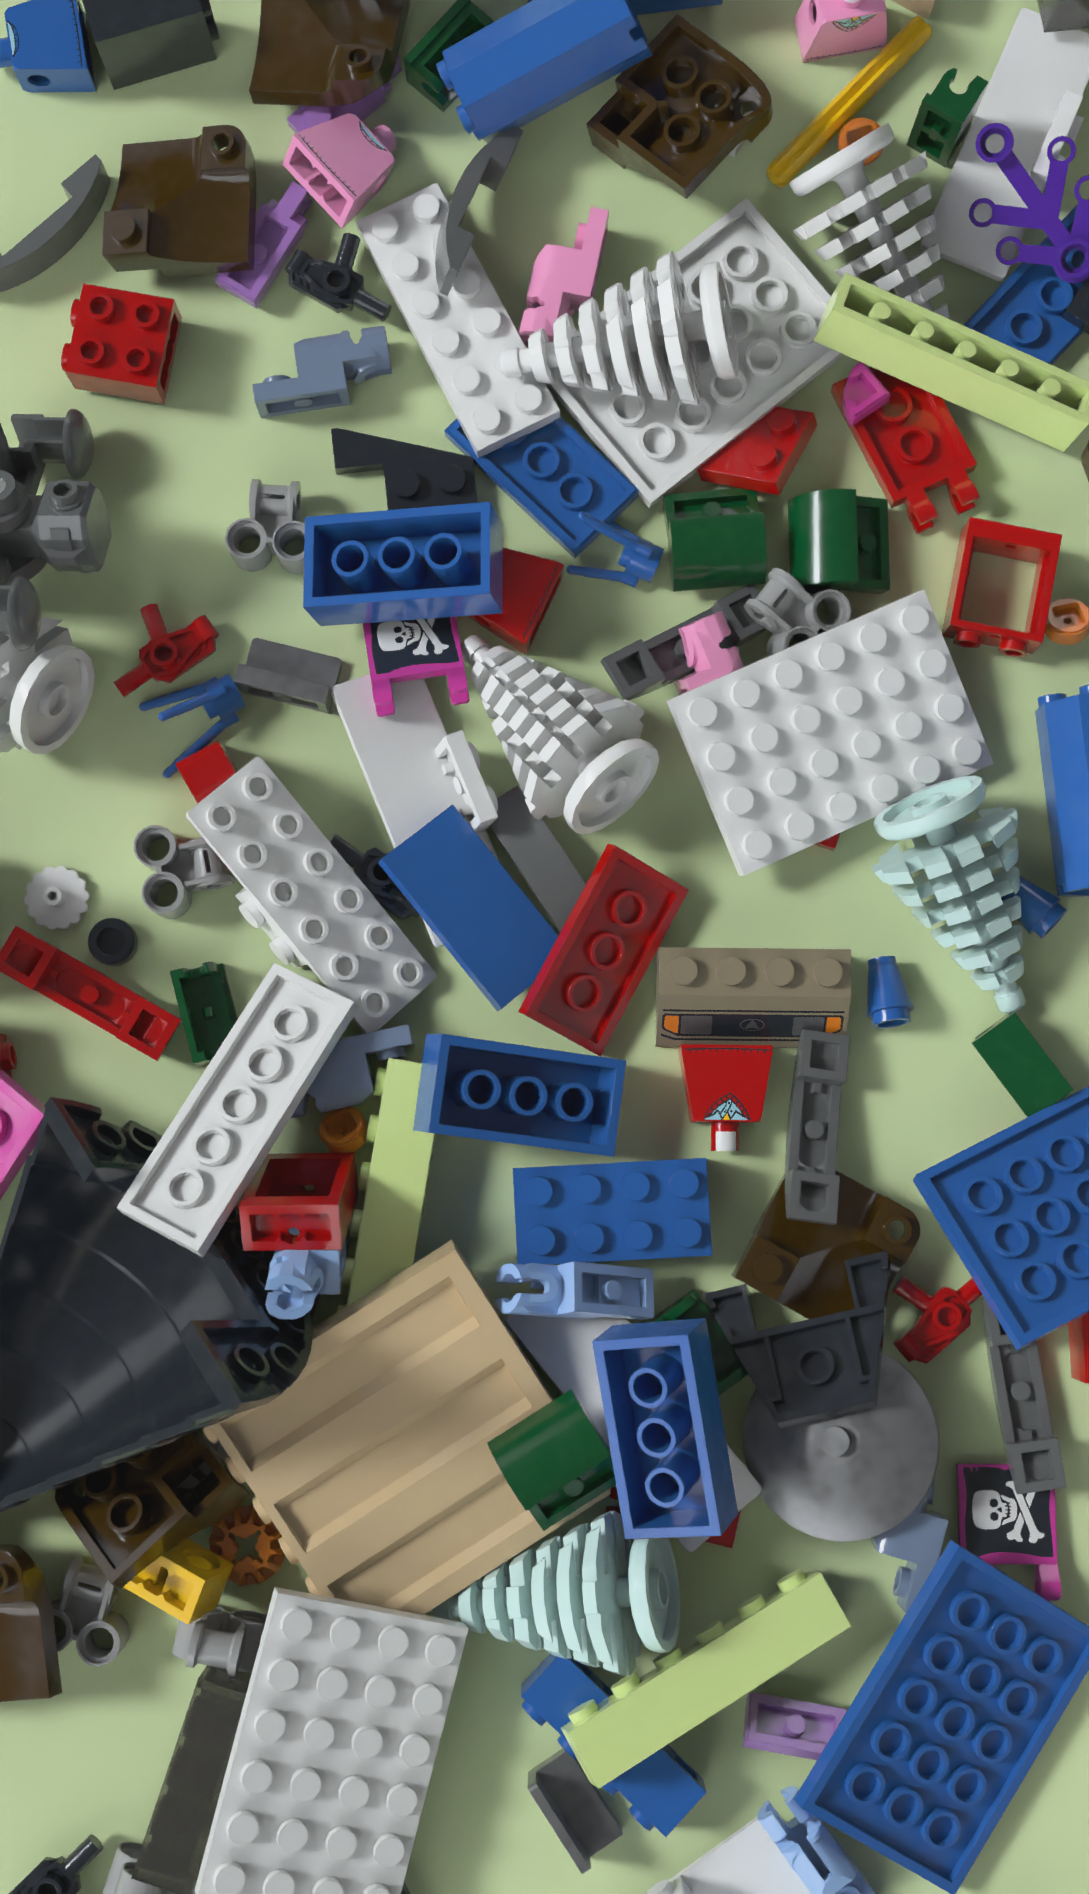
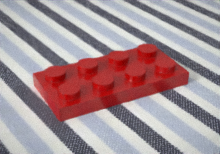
(603, 950)

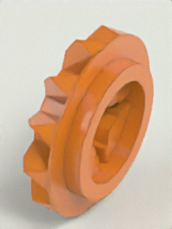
(250, 1570)

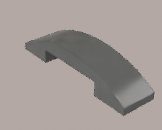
(487, 169)
(61, 230)
(662, 659)
(537, 856)
(814, 1126)
(1022, 1411)

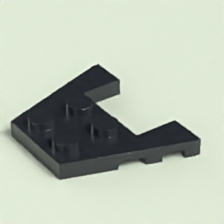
(412, 472)
(817, 1363)

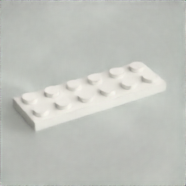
(456, 332)
(237, 1109)

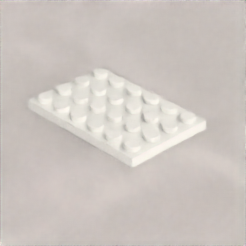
(774, 320)
(829, 732)
(332, 1749)

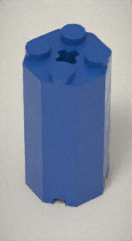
(539, 60)
(1065, 770)

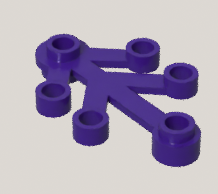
(1041, 210)

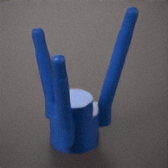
(638, 555)
(216, 696)

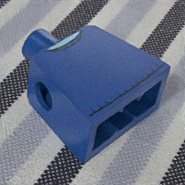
(48, 46)

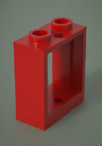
(1011, 543)
(281, 1202)

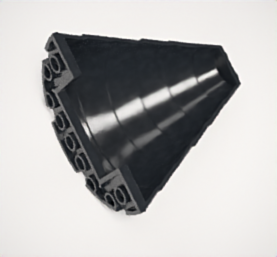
(115, 1328)

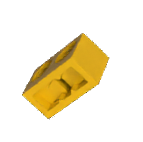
(183, 1581)

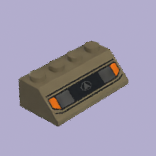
(750, 995)

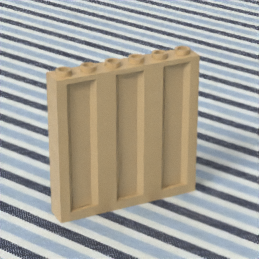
(383, 1444)

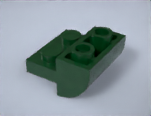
(715, 539)
(839, 541)
(555, 1460)

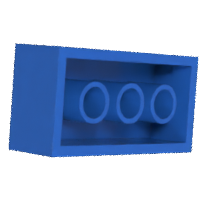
(403, 564)
(519, 1094)
(612, 1211)
(665, 1429)

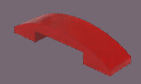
(87, 993)

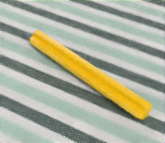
(848, 102)

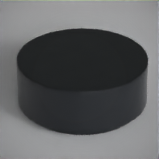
(112, 942)

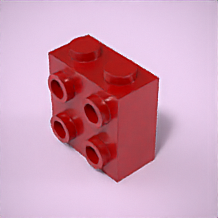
(122, 343)

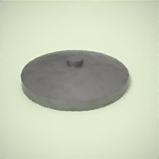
(851, 1470)

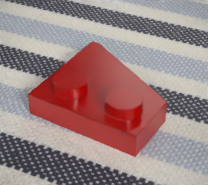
(764, 453)

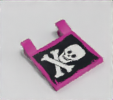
(412, 652)
(1008, 1525)

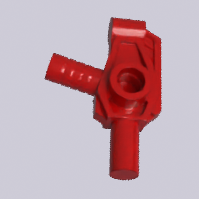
(169, 654)
(940, 1320)

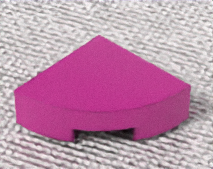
(862, 394)

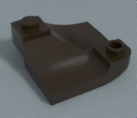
(325, 50)
(681, 109)
(184, 206)
(804, 1260)
(149, 1504)
(26, 1630)

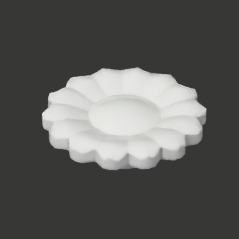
(56, 897)

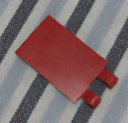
(914, 450)

